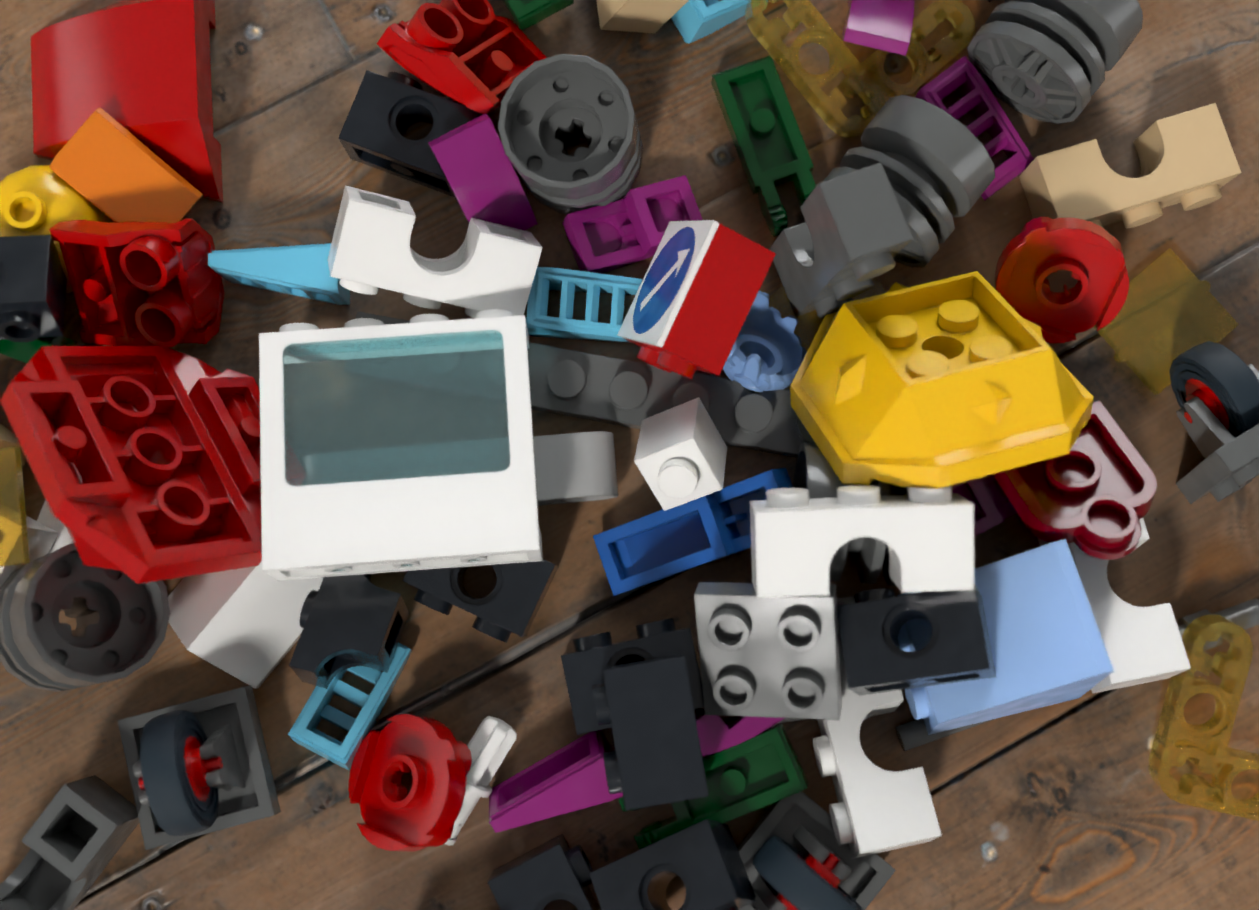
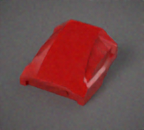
(462, 51)
(142, 281)

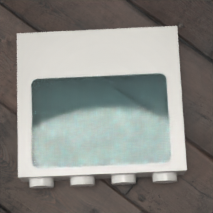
(397, 446)

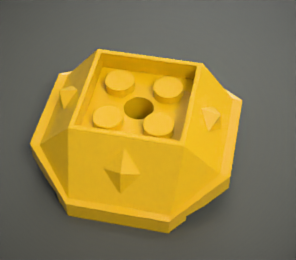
(935, 387)

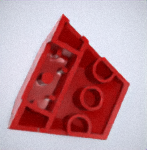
(143, 68)

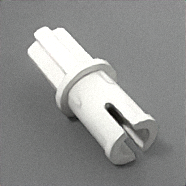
(488, 750)

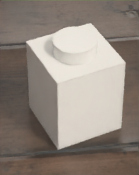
(681, 454)

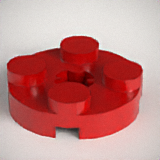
(1063, 245)
(437, 790)

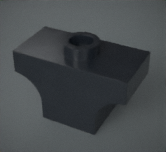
(347, 627)

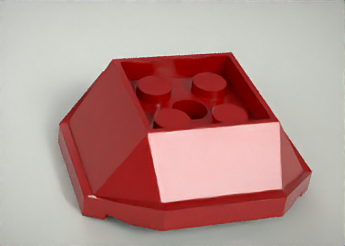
(144, 457)

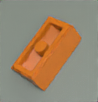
(122, 174)

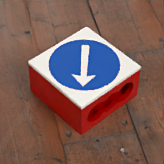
(695, 297)

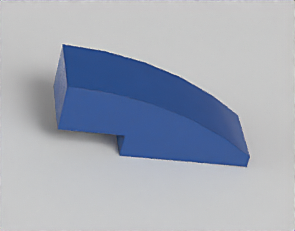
(684, 535)

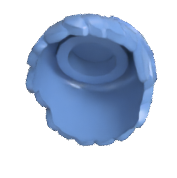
(765, 349)

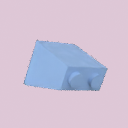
(1039, 640)

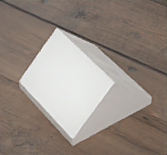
(240, 619)

